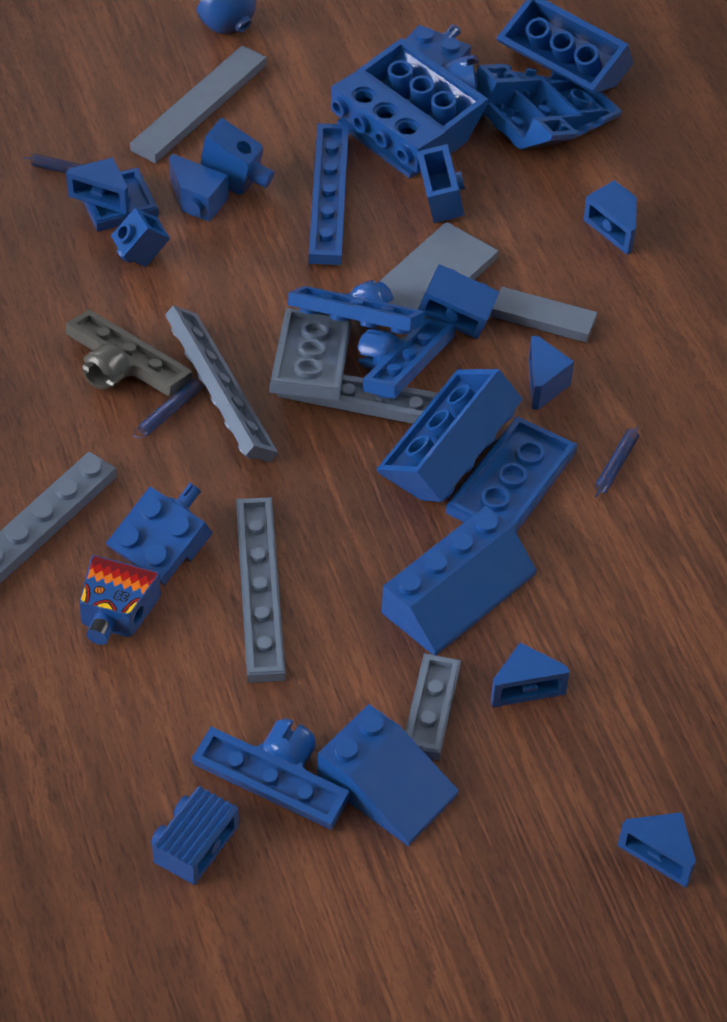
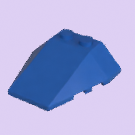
(538, 108)

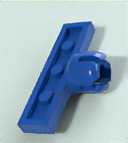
(365, 303)
(399, 360)
(275, 770)

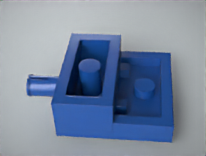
(439, 47)
(161, 532)

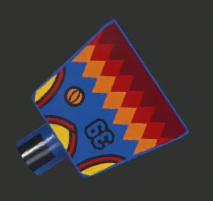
(116, 598)

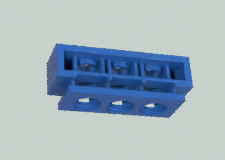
(384, 122)

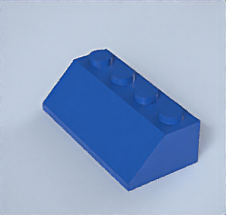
(567, 45)
(428, 90)
(451, 433)
(457, 581)

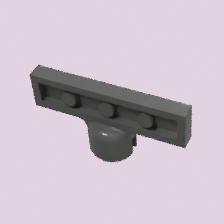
(122, 355)

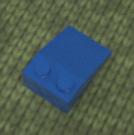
(386, 775)

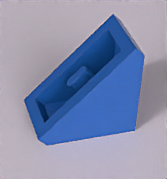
(99, 185)
(548, 372)
(528, 677)
(660, 843)

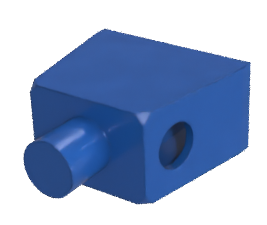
(236, 155)

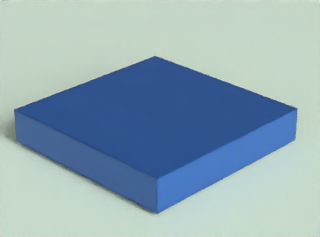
(138, 196)

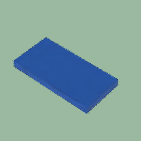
(514, 474)

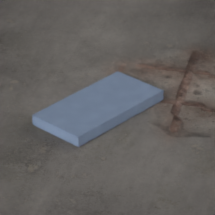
(445, 247)
(310, 355)

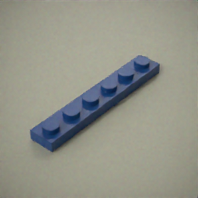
(328, 194)

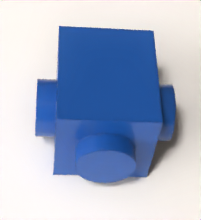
(140, 237)

